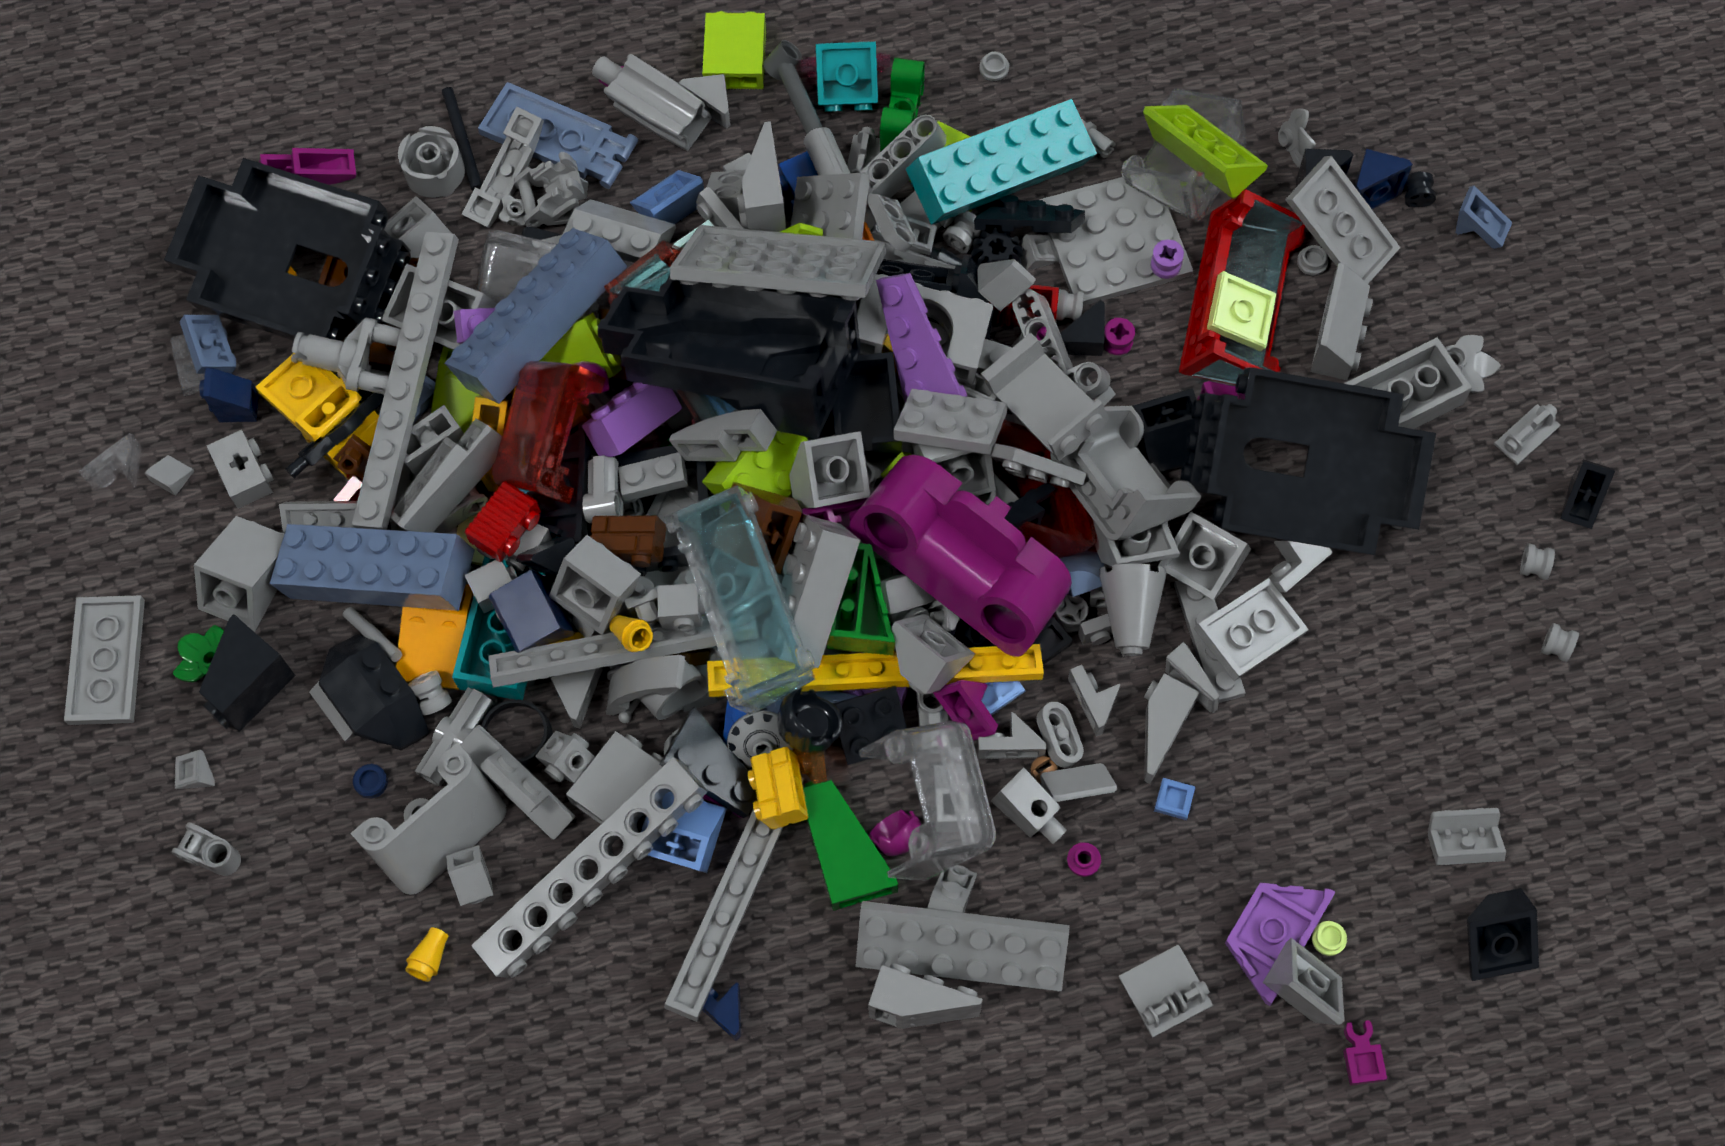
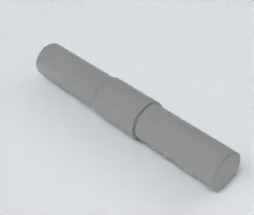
(371, 632)

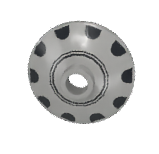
(753, 731)

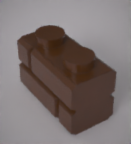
(631, 537)

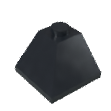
(1503, 935)

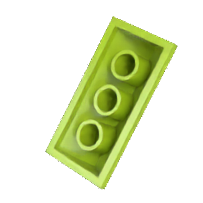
(1204, 147)

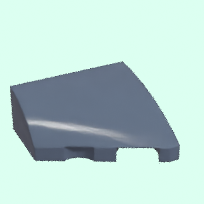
(1083, 571)

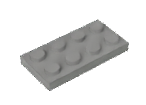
(1342, 220)
(104, 660)

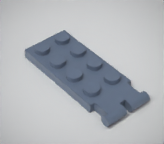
(563, 130)

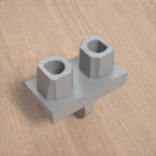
(644, 602)

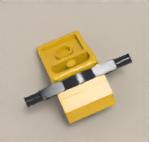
(321, 410)

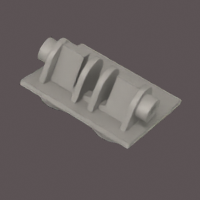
(1166, 990)

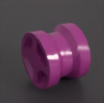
(1116, 343)

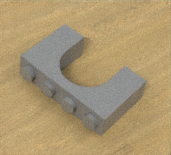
(961, 317)

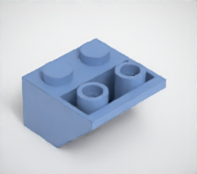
(693, 838)

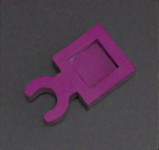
(1363, 1060)

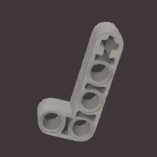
(1053, 342)

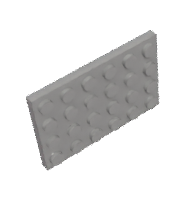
(779, 262)

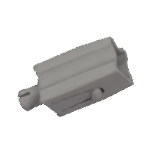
(653, 100)

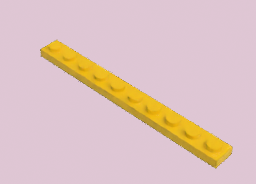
(883, 671)

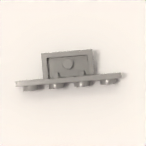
(517, 782)

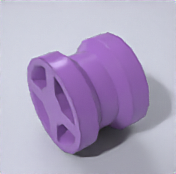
(1163, 266)

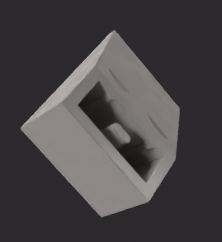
(914, 1001)

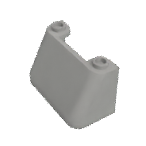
(1120, 484)
(444, 825)

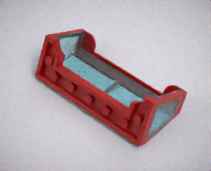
(1253, 243)

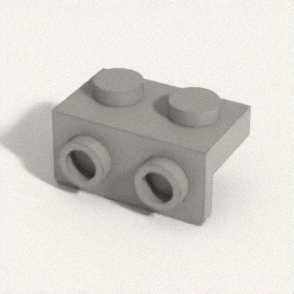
(1466, 836)

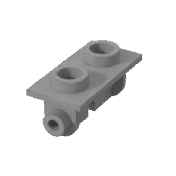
(863, 149)
(1528, 432)

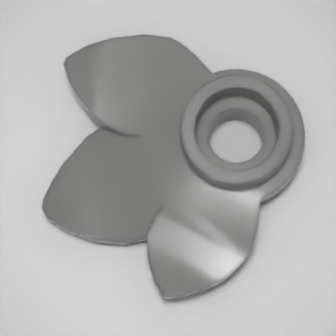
(1294, 137)
(1472, 361)

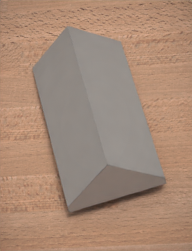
(447, 478)

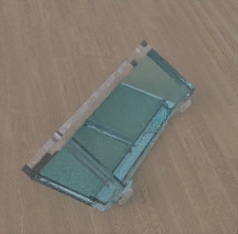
(742, 599)

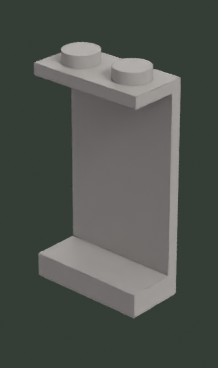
(1044, 398)

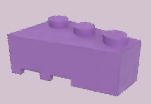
(630, 417)

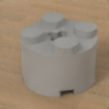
(431, 162)

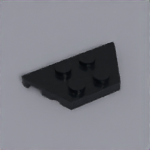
(564, 518)

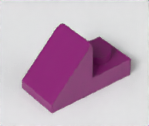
(964, 705)

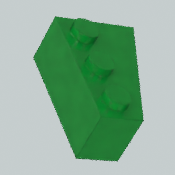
(862, 612)

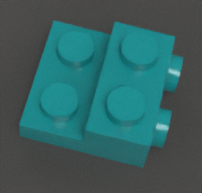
(847, 75)

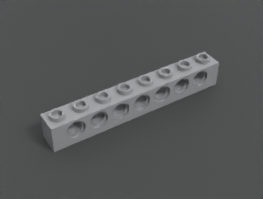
(496, 943)

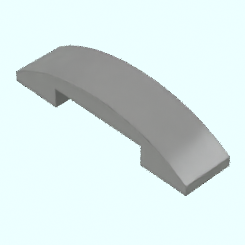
(514, 156)
(650, 675)

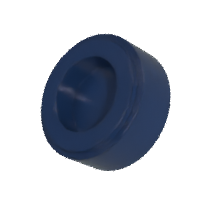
(370, 781)

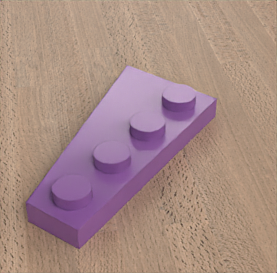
(913, 340)

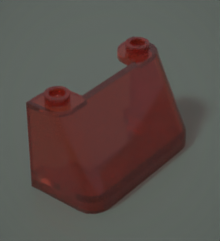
(540, 427)

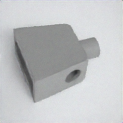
(1016, 803)

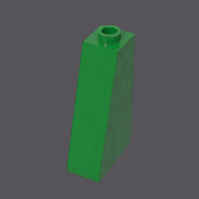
(845, 852)

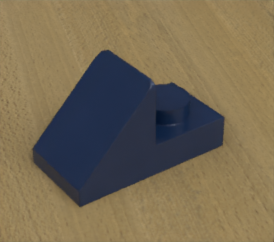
(726, 1011)

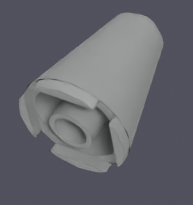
(1132, 604)

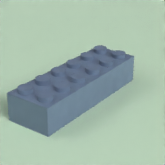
(535, 314)
(372, 566)

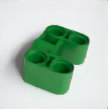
(906, 91)

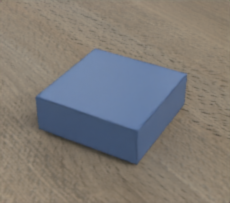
(1174, 798)

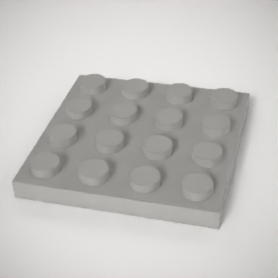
(1116, 242)

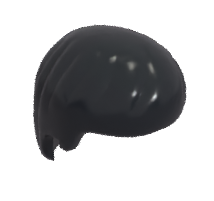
(808, 721)

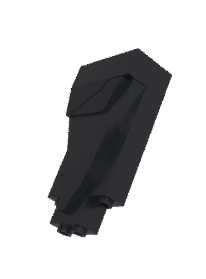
(739, 346)

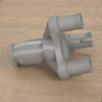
(349, 357)

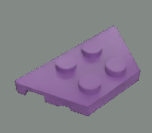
(1268, 923)

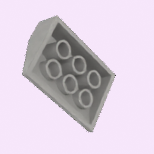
(762, 199)

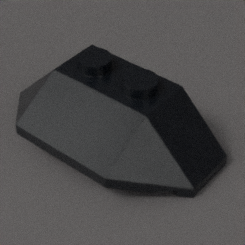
(372, 694)

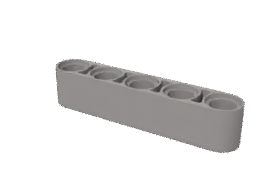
(892, 159)

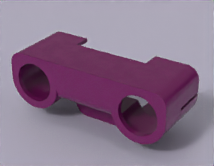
(963, 553)

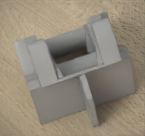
(562, 190)

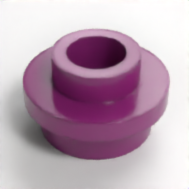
(1077, 867)

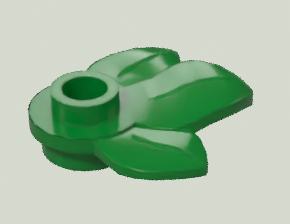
(197, 654)

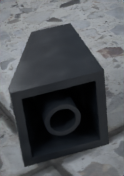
(242, 676)

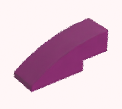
(318, 164)

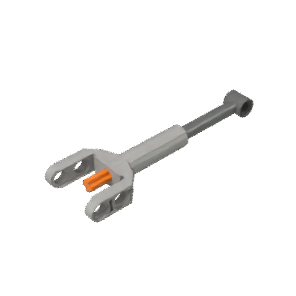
(826, 153)

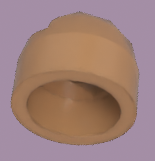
(1039, 762)

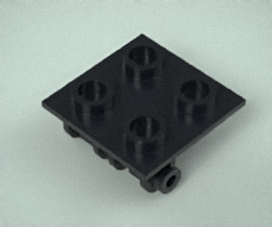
(868, 720)

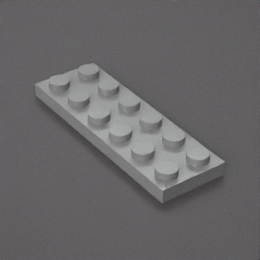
(963, 945)

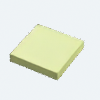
(1241, 311)

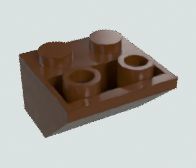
(778, 521)

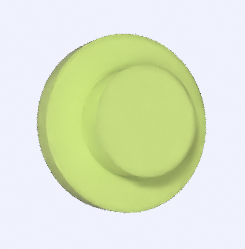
(1329, 938)

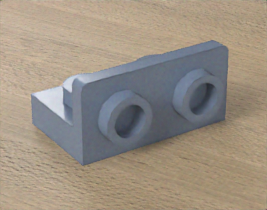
(207, 343)

